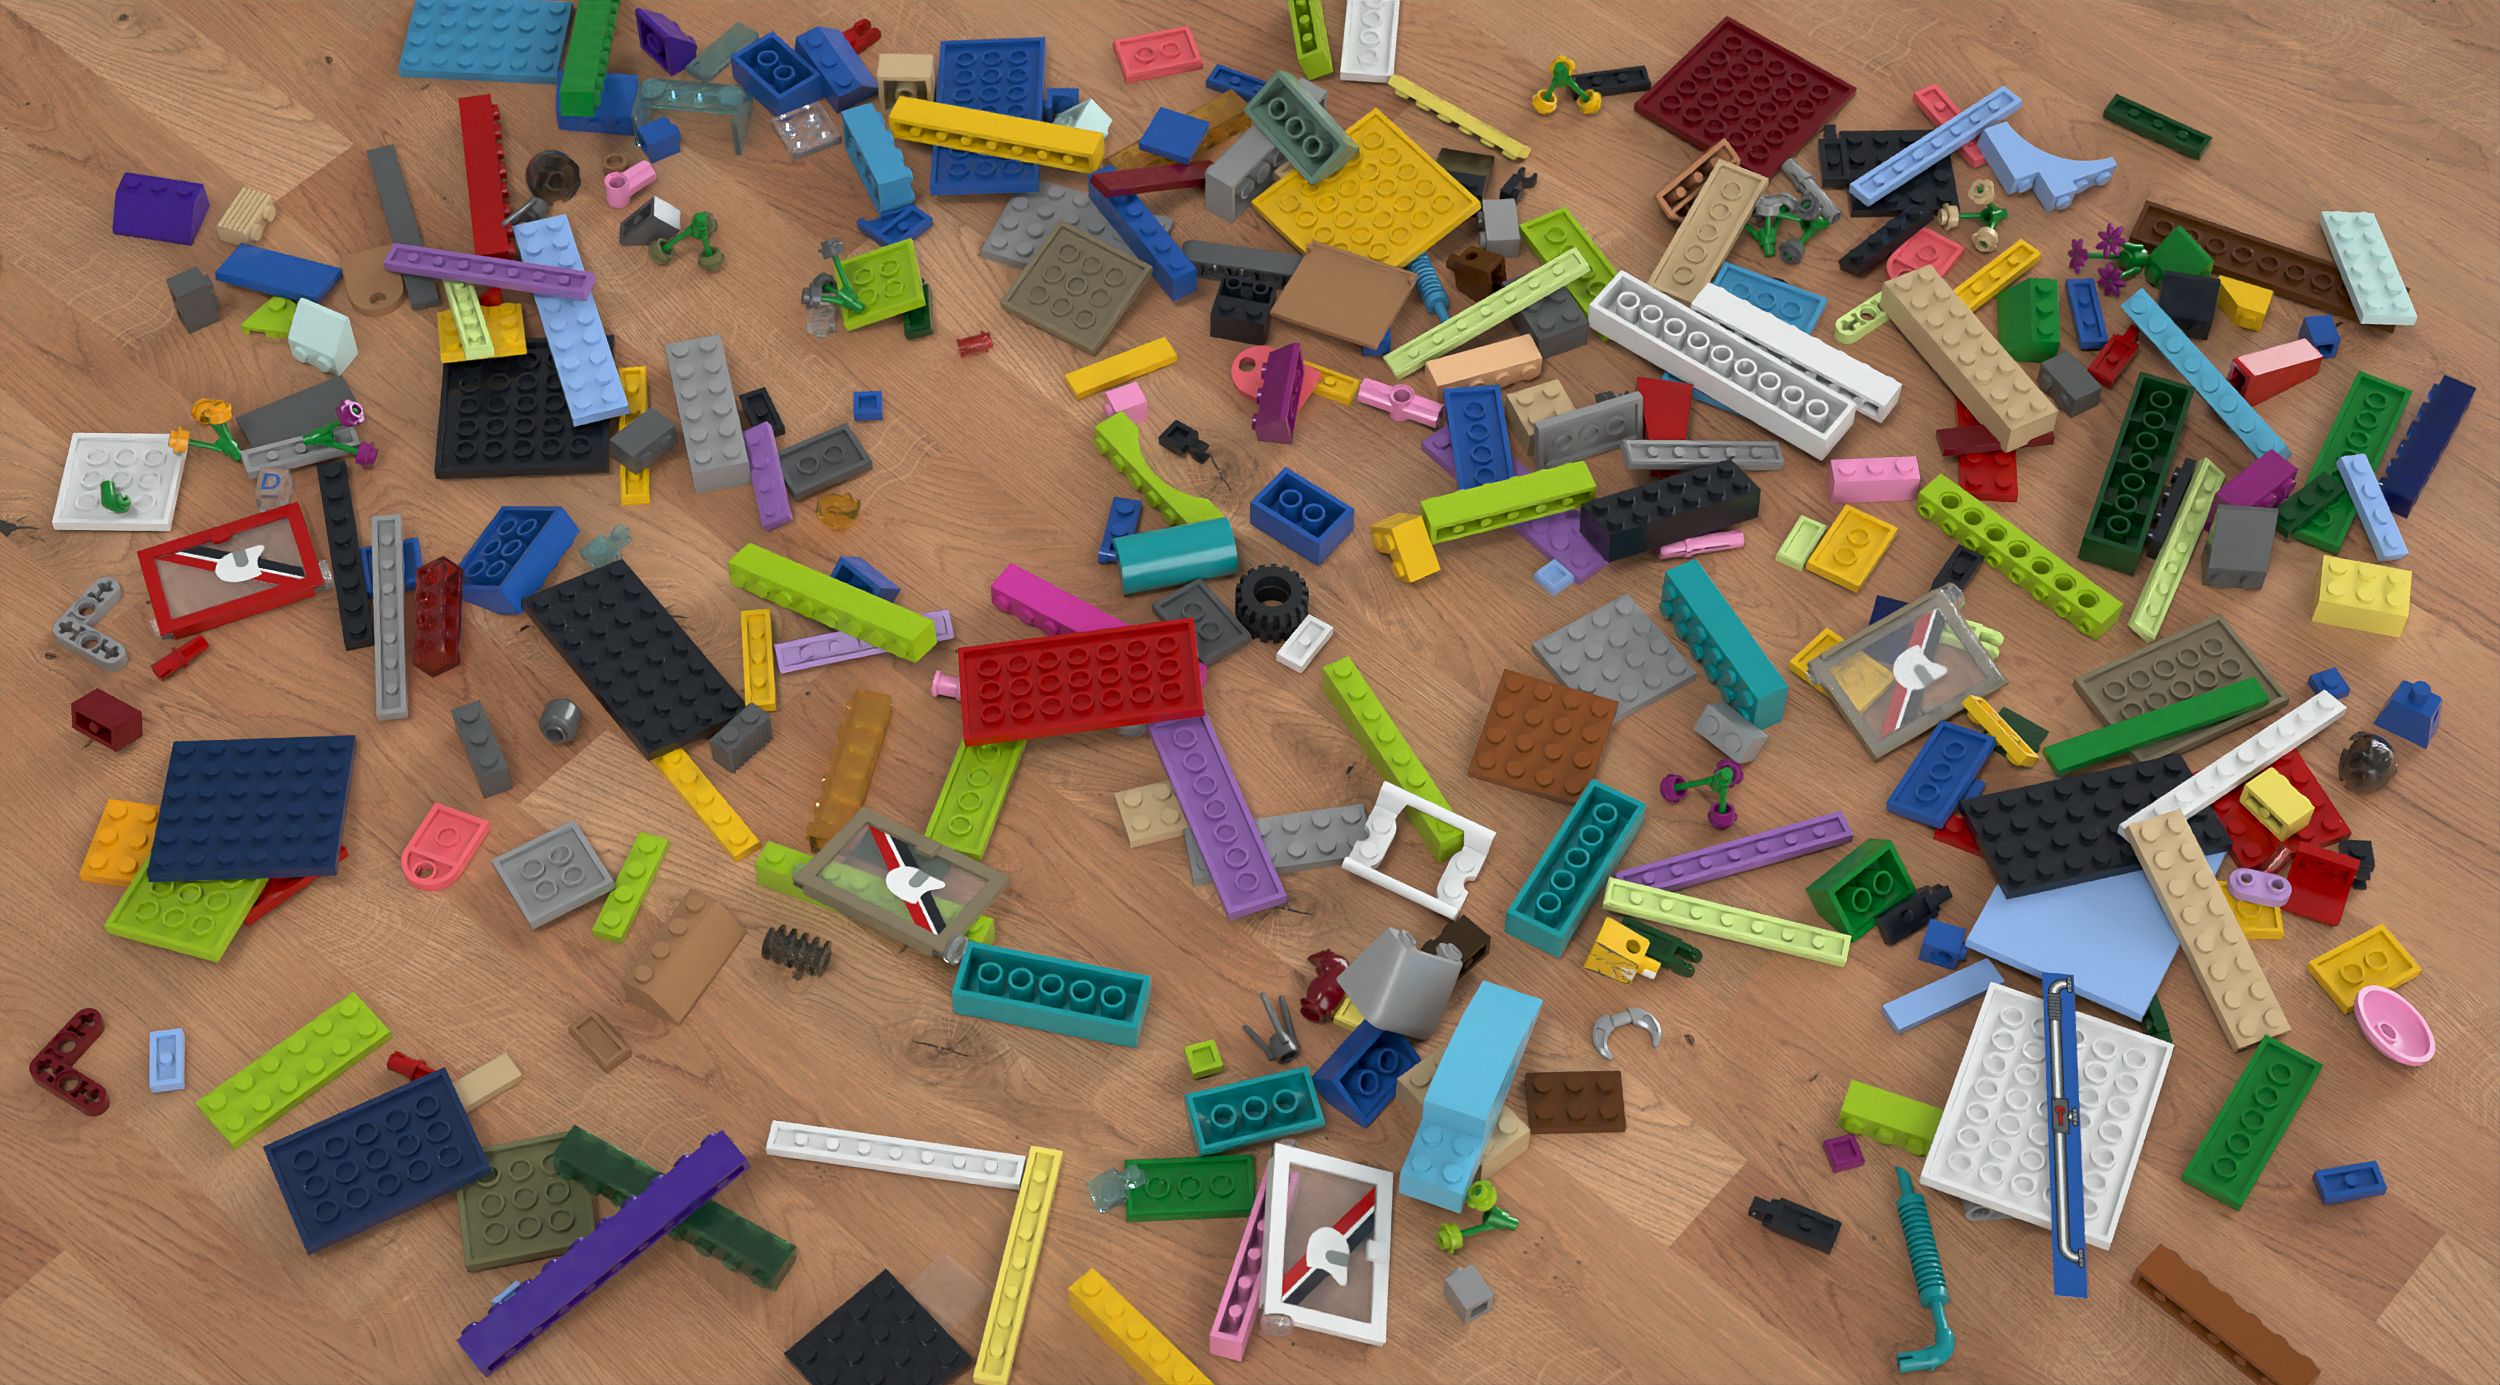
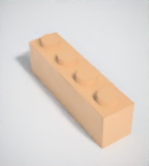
(1485, 366)

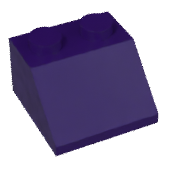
(664, 41)

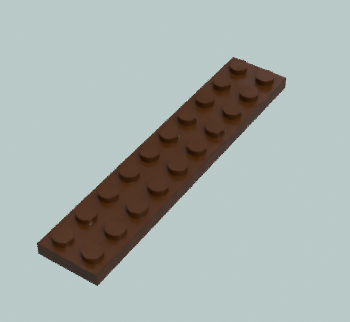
(2253, 260)

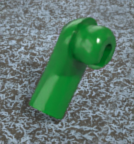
(112, 501)

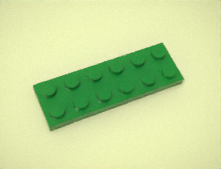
(2251, 1122)

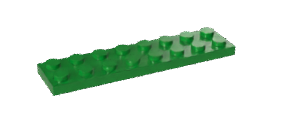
(2361, 427)

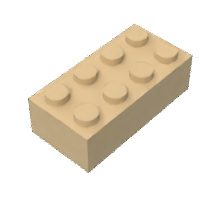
(1508, 1137)

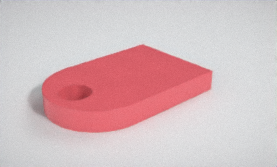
(1921, 250)
(1249, 382)
(444, 845)

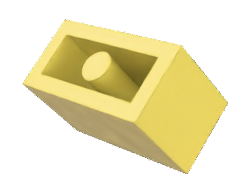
(2277, 804)

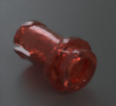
(976, 343)
(2276, 860)

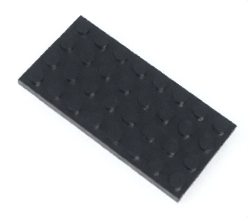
(634, 658)
(2069, 826)

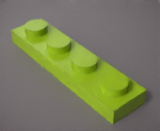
(631, 888)

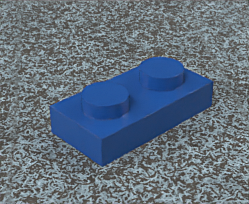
(2349, 1182)

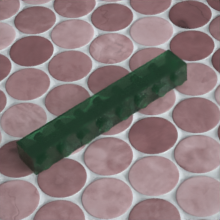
(710, 1229)

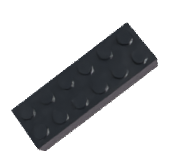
(1669, 510)

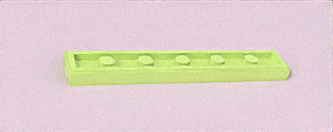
(468, 319)

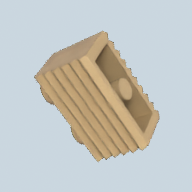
(246, 217)

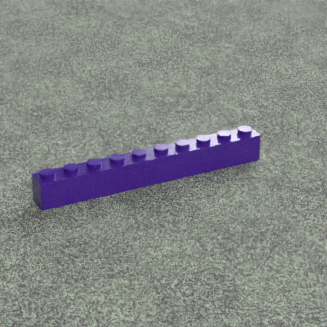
(603, 1253)

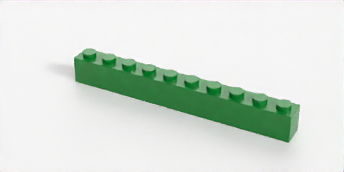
(588, 57)

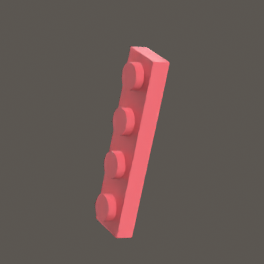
(1941, 109)

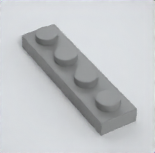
(294, 453)

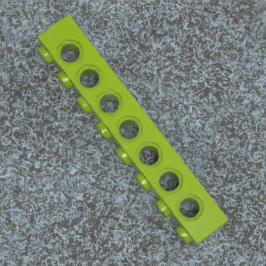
(2019, 557)

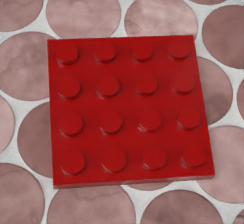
(2254, 841)

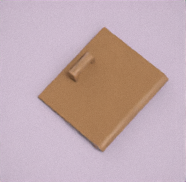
(1344, 295)

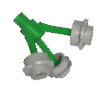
(1769, 206)

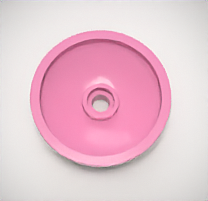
(2393, 1026)

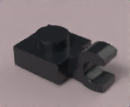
(1514, 186)
(1182, 439)
(2362, 851)

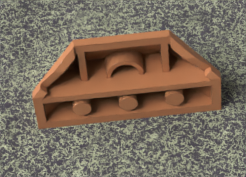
(1682, 189)

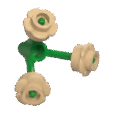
(1982, 194)

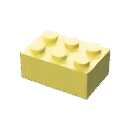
(2361, 596)

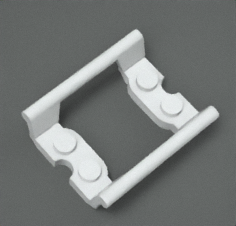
(1381, 830)

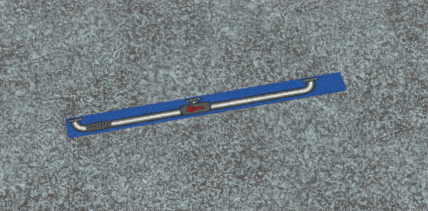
(2064, 1136)

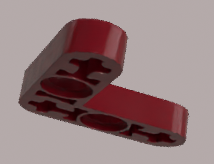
(62, 1064)

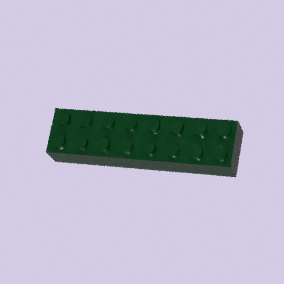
(2136, 473)

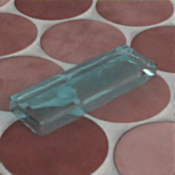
(717, 55)

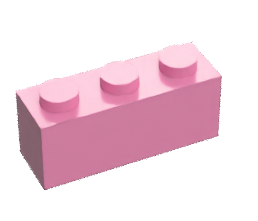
(1873, 479)

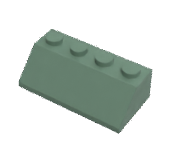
(1300, 128)

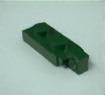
(920, 320)

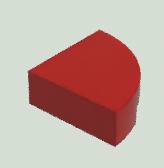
(492, 297)

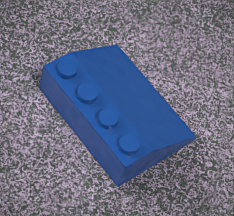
(515, 556)

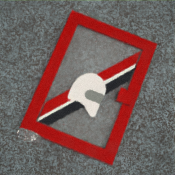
(232, 572)

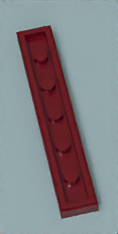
(1150, 179)

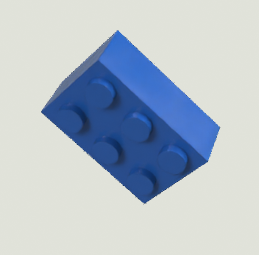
(776, 75)
(1302, 516)

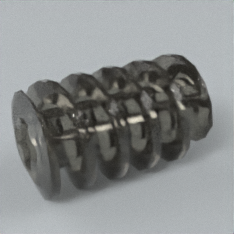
(796, 951)

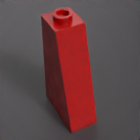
(2273, 370)
(1664, 412)

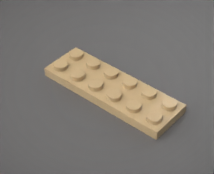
(1708, 232)

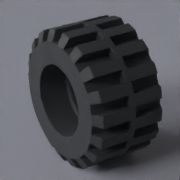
(1271, 585)

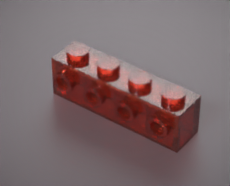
(438, 616)

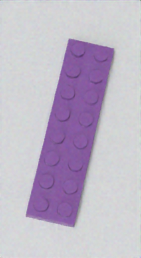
(1552, 535)
(1217, 815)

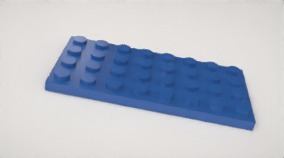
(993, 78)

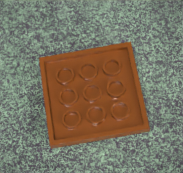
(1542, 738)

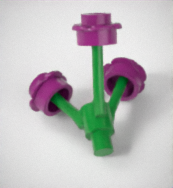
(348, 414)
(1725, 776)

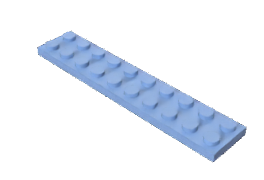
(573, 327)

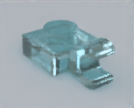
(606, 550)
(1110, 1187)

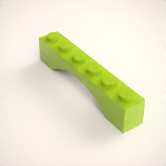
(1119, 441)

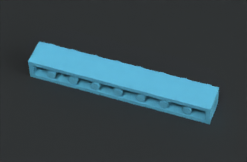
(2203, 376)

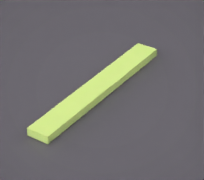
(1486, 313)
(2176, 551)
(1726, 922)

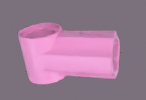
(622, 185)

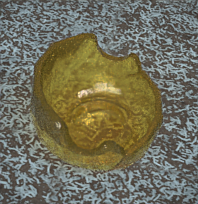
(837, 511)

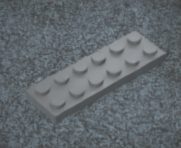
(1298, 840)

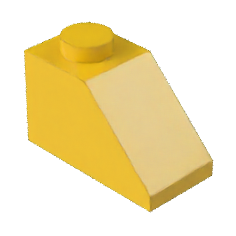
(2243, 303)

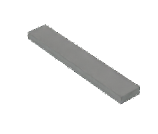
(1698, 454)

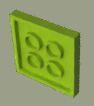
(883, 281)

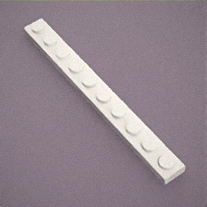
(2245, 760)

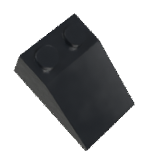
(1469, 169)

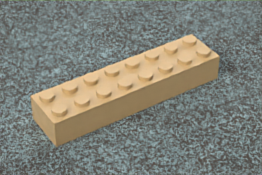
(1968, 357)

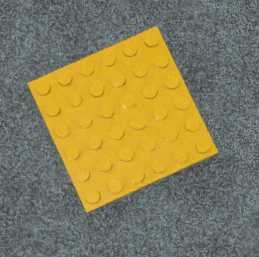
(1380, 205)

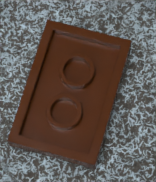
(1575, 1102)

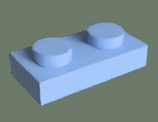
(167, 1060)

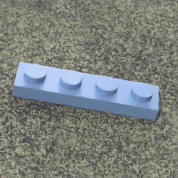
(2372, 507)

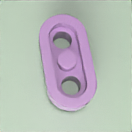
(2259, 888)

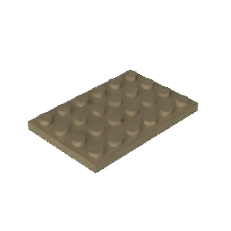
(2173, 671)

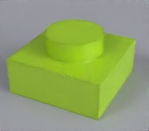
(1203, 1059)

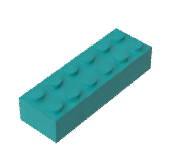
(1723, 645)
(1575, 868)
(1052, 994)

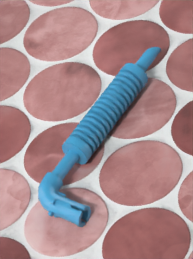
(1430, 287)

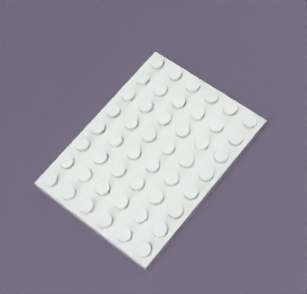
(1996, 1117)

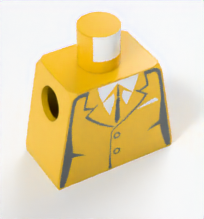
(1620, 954)

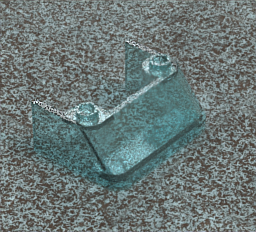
(694, 97)

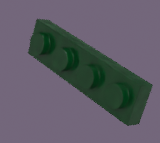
(2157, 127)

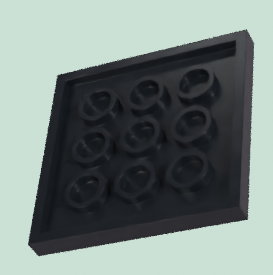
(1928, 189)
(879, 1340)

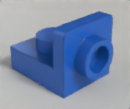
(1059, 100)

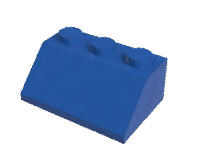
(843, 73)
(615, 107)
(1364, 1072)

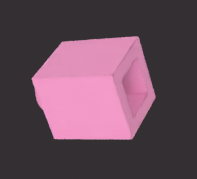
(1126, 399)

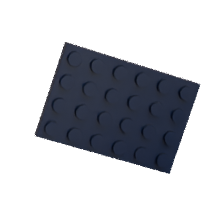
(377, 1160)

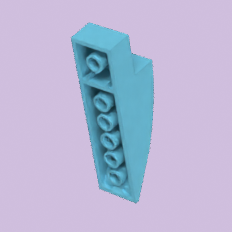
(1468, 1095)

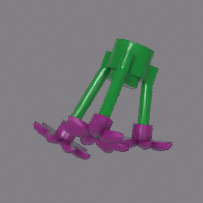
(2132, 258)

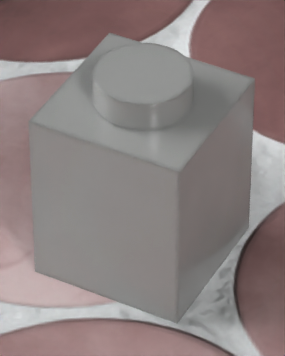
(1468, 1293)

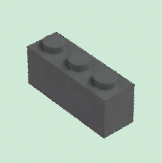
(481, 749)

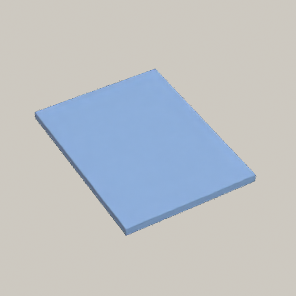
(2099, 931)

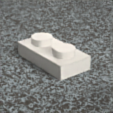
(1304, 643)

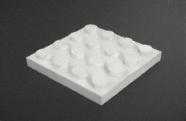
(138, 466)

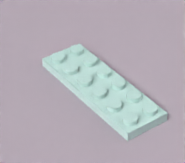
(2367, 268)

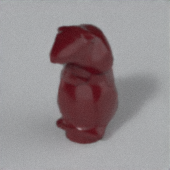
(1324, 992)

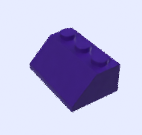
(159, 208)

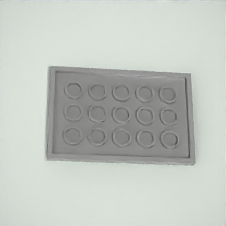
(1033, 215)

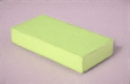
(1801, 543)

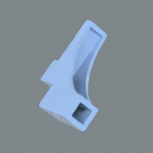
(2025, 167)

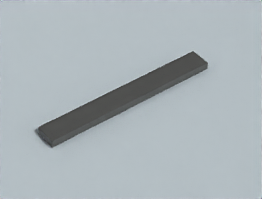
(401, 220)

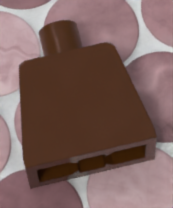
(1477, 272)

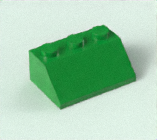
(2029, 320)
(1861, 887)

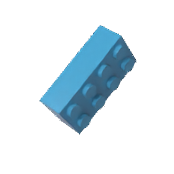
(876, 158)

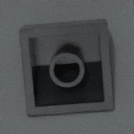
(2189, 302)

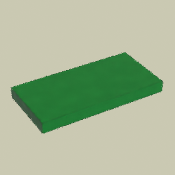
(1192, 1188)

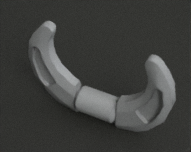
(1606, 1025)

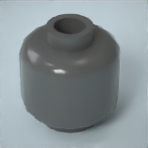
(560, 720)

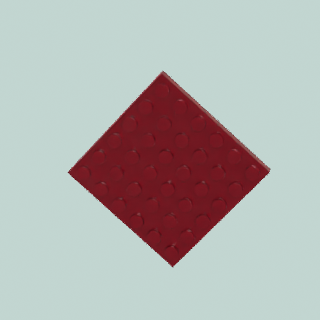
(1749, 94)

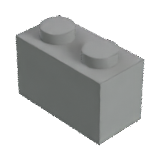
(1499, 227)
(1731, 732)

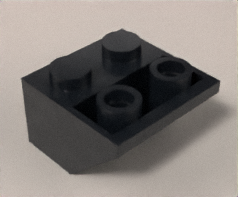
(1242, 310)

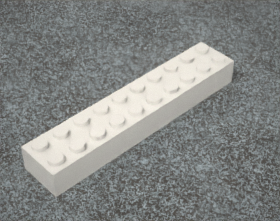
(1722, 365)

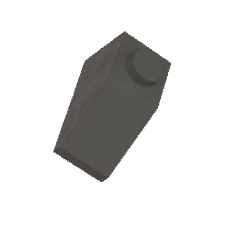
(650, 222)

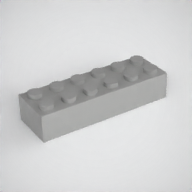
(1247, 168)
(708, 414)

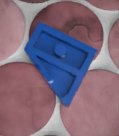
(896, 225)

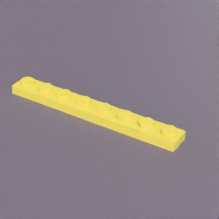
(1018, 1267)

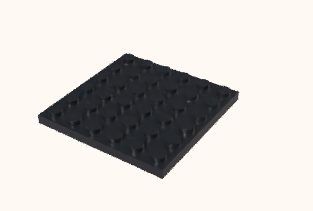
(514, 420)

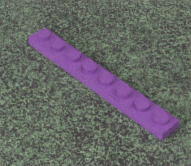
(490, 271)
(1742, 854)

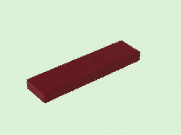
(1978, 439)

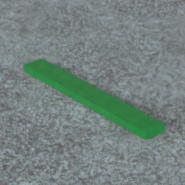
(2155, 726)

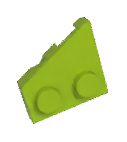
(272, 318)

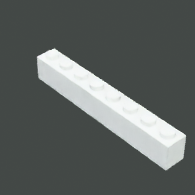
(1855, 380)

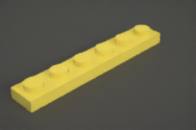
(1449, 113)

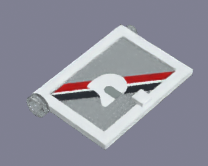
(1325, 1246)

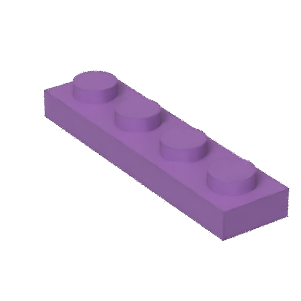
(767, 476)

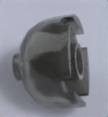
(552, 176)
(2367, 763)

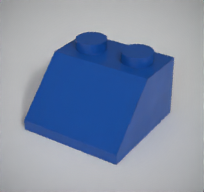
(863, 576)

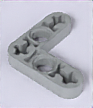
(83, 626)

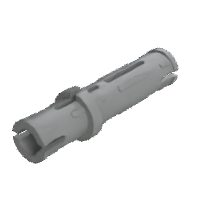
(1805, 183)

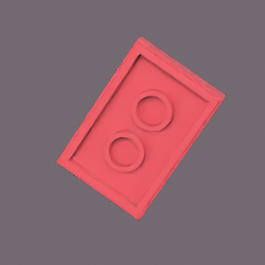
(1157, 54)

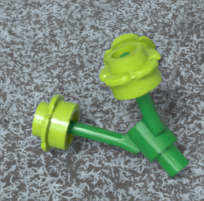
(1482, 1198)

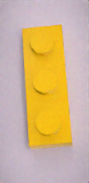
(1983, 714)

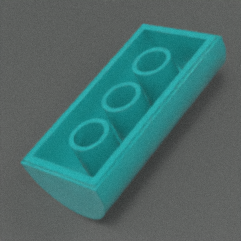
(1175, 555)
(1253, 1111)

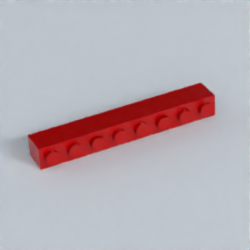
(485, 177)

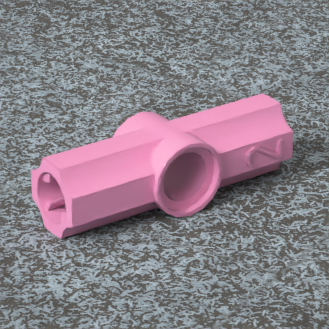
(1401, 402)

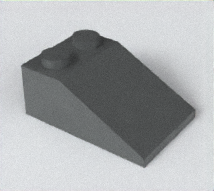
(2239, 547)

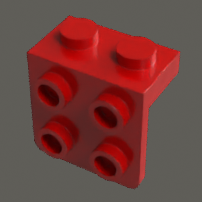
(2320, 883)

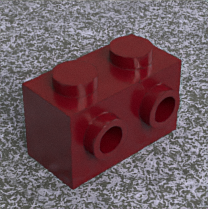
(106, 719)

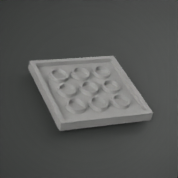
(1615, 656)

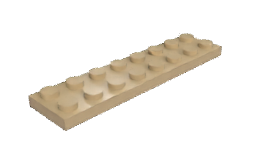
(2207, 929)

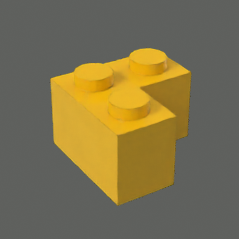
(1408, 544)

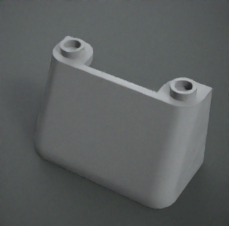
(1400, 985)

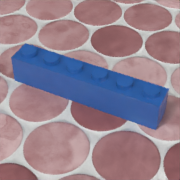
(1147, 240)

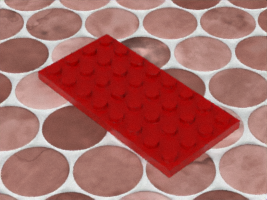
(1080, 682)

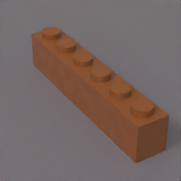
(2221, 1322)

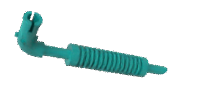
(1927, 1275)

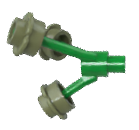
(701, 228)

